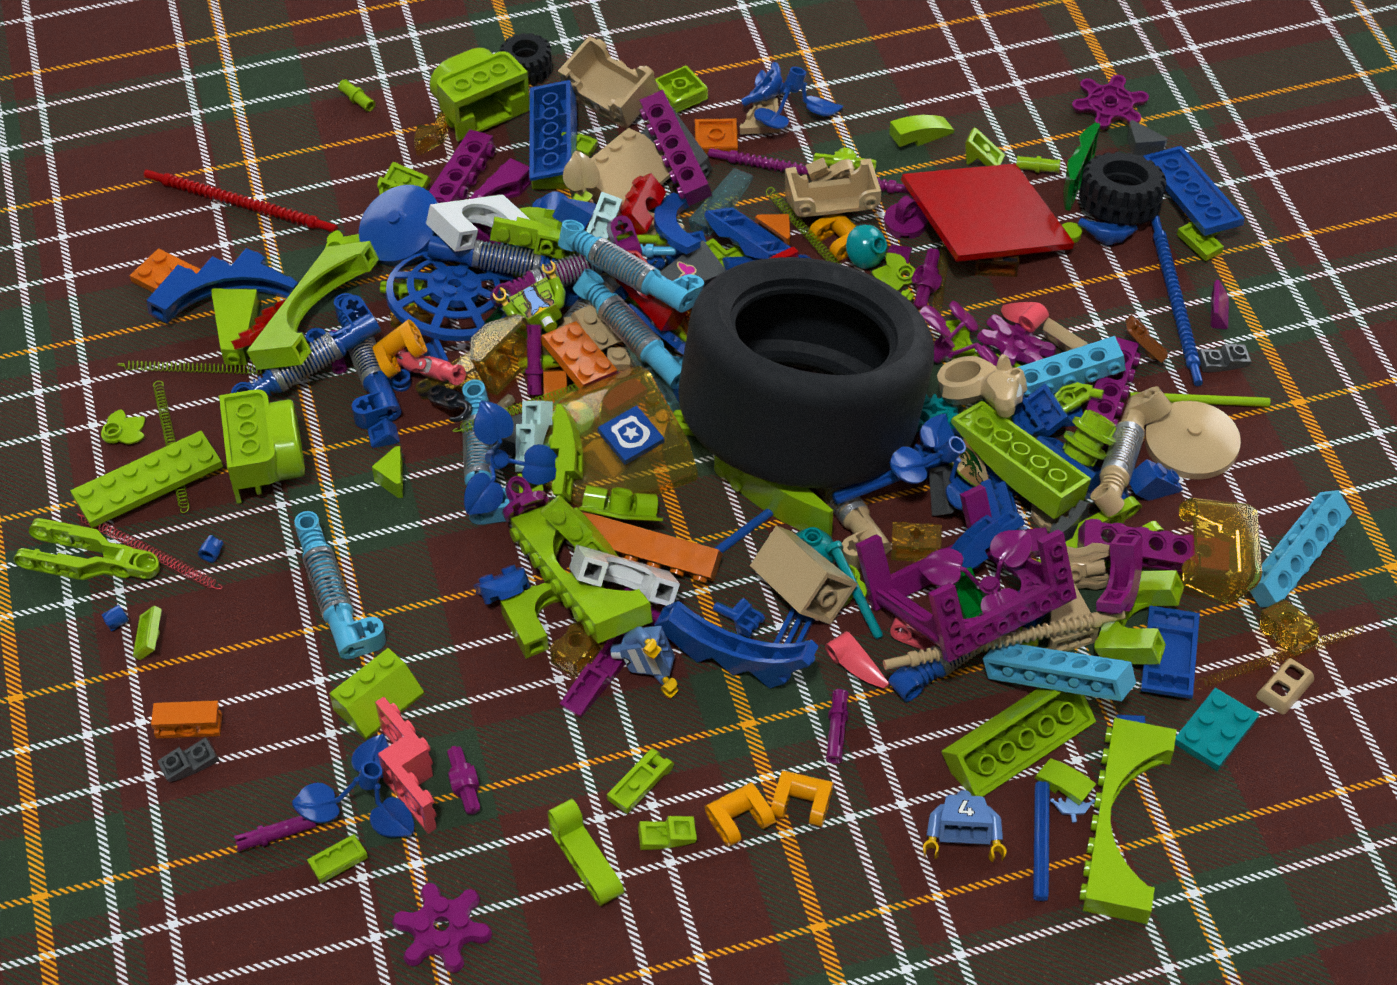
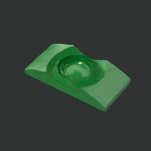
(1077, 162)

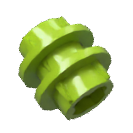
(1089, 438)

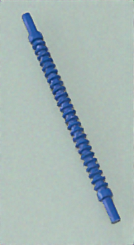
(1177, 302)

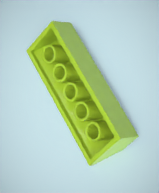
(1016, 738)

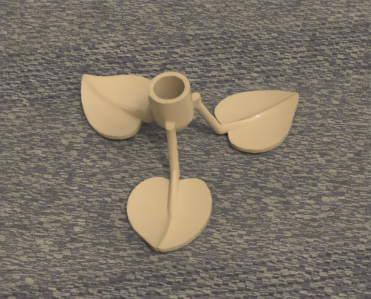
(582, 174)

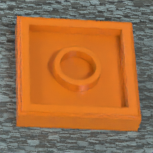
(716, 134)

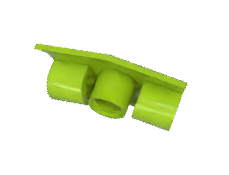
(621, 504)

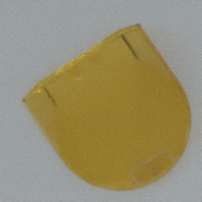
(652, 473)

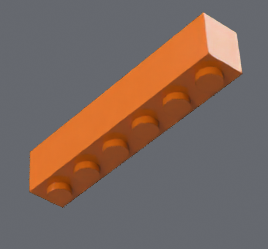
(659, 549)

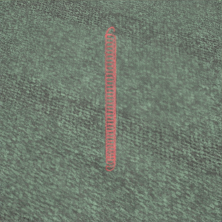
(153, 551)

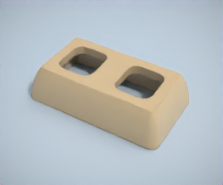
(1061, 336)
(1297, 687)

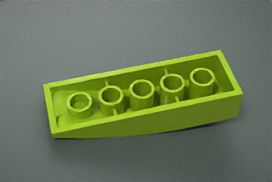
(1022, 460)
(790, 504)

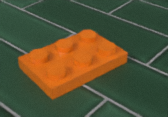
(156, 269)
(578, 354)

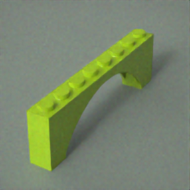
(279, 342)
(600, 610)
(1111, 883)

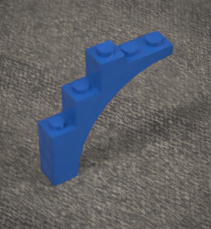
(186, 287)
(737, 654)

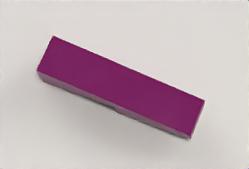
(593, 680)

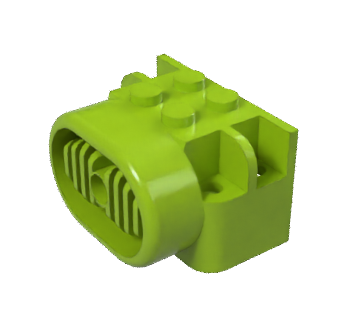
(480, 90)
(260, 440)

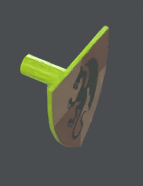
(971, 466)

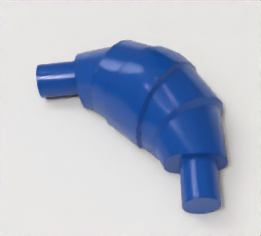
(767, 87)
(1106, 232)

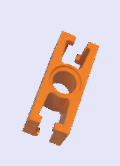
(186, 719)

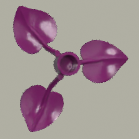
(943, 345)
(1008, 547)

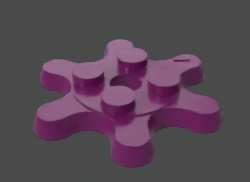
(1110, 93)
(1015, 341)
(441, 943)

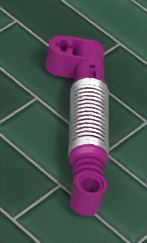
(572, 267)

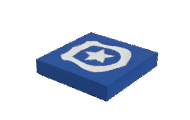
(630, 435)

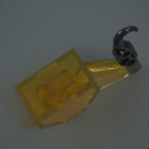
(494, 358)

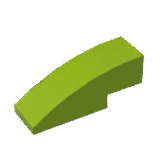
(919, 129)

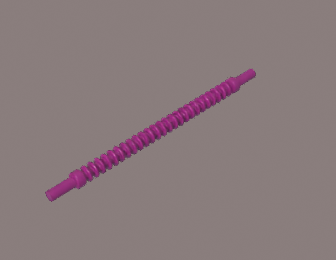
(733, 157)

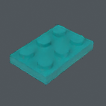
(1216, 729)

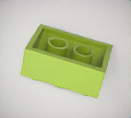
(381, 677)

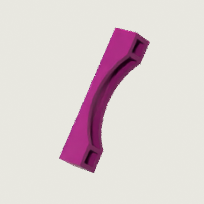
(510, 180)

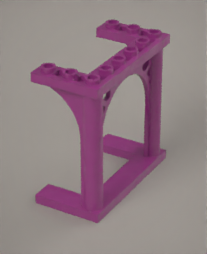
(957, 636)

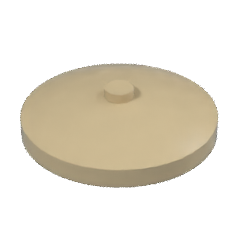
(1193, 440)

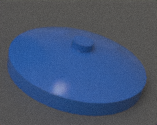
(398, 223)

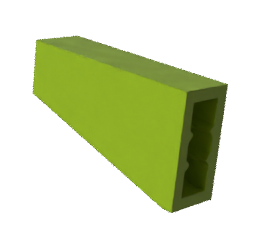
(234, 313)

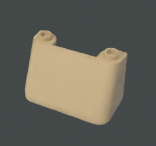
(836, 196)

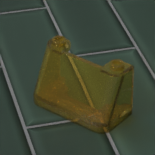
(1225, 548)

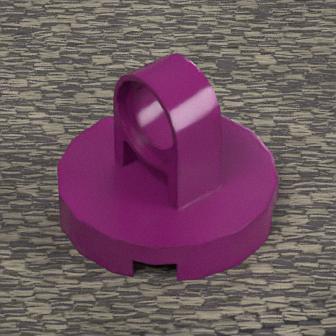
(905, 219)
(524, 501)

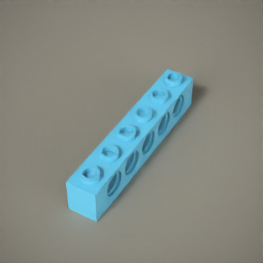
(1076, 365)
(1301, 547)
(1061, 671)

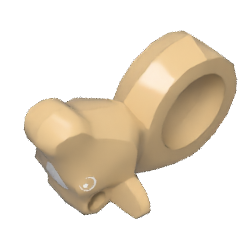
(974, 378)

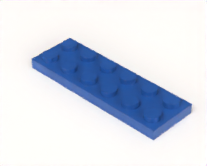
(1196, 192)

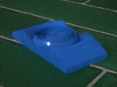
(744, 233)
(1177, 667)

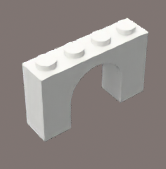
(454, 219)
(595, 566)

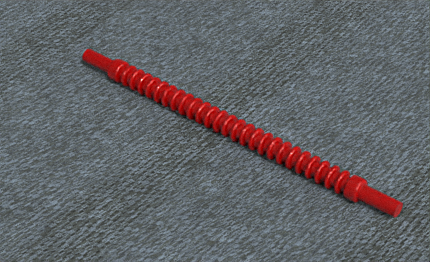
(240, 201)

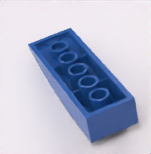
(551, 113)

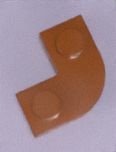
(1141, 334)

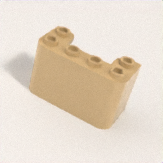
(606, 83)

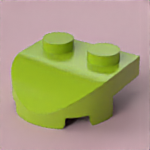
(401, 175)

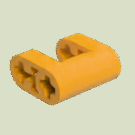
(830, 225)
(403, 336)
(805, 788)
(735, 803)

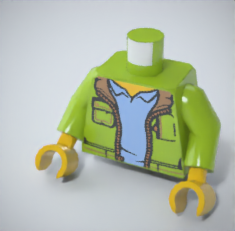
(538, 302)

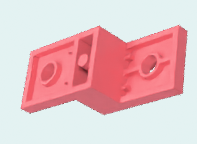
(406, 764)

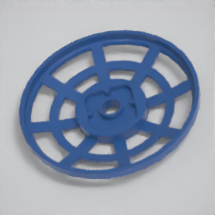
(442, 290)

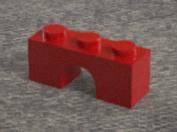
(644, 195)

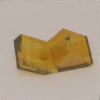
(430, 136)

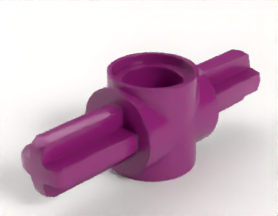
(926, 278)
(463, 780)

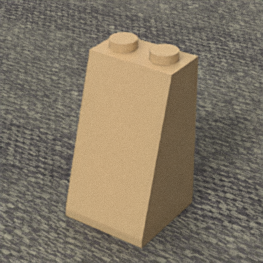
(803, 576)

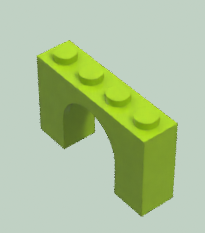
(522, 617)
(1141, 644)

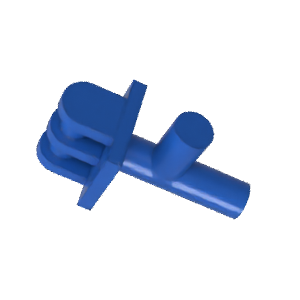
(743, 614)

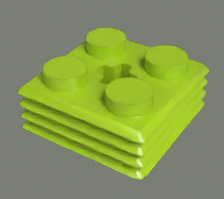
(682, 88)

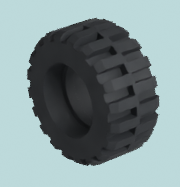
(1122, 188)

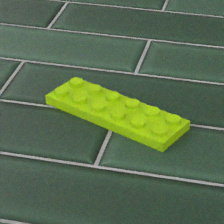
(146, 479)

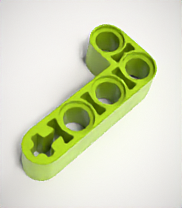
(583, 853)

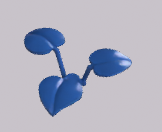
(793, 83)
(489, 426)
(935, 434)
(389, 819)

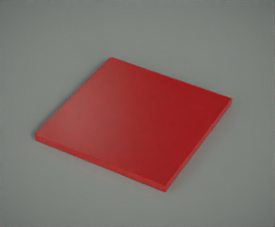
(986, 212)

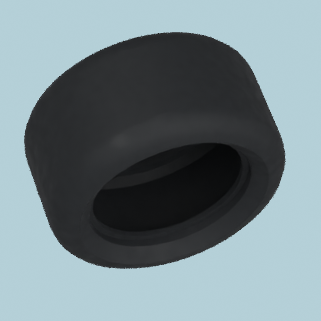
(795, 422)

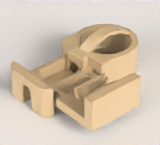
(819, 170)

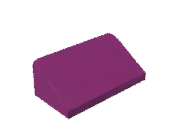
(1219, 306)

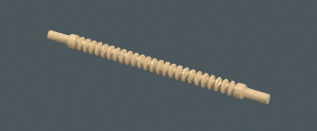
(1094, 619)

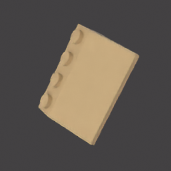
(623, 161)

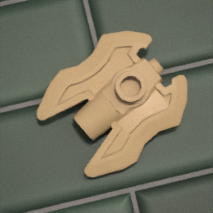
(1089, 565)

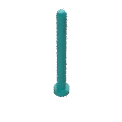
(835, 549)

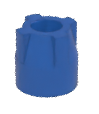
(210, 549)
(114, 617)

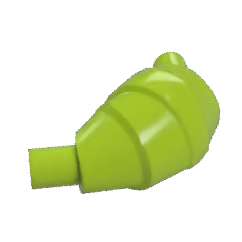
(1076, 394)

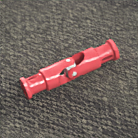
(432, 367)

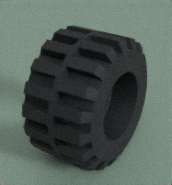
(532, 53)

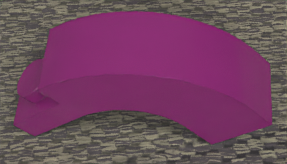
(1124, 576)

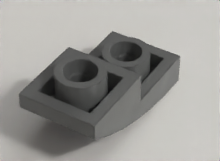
(1228, 358)
(1069, 525)
(182, 763)

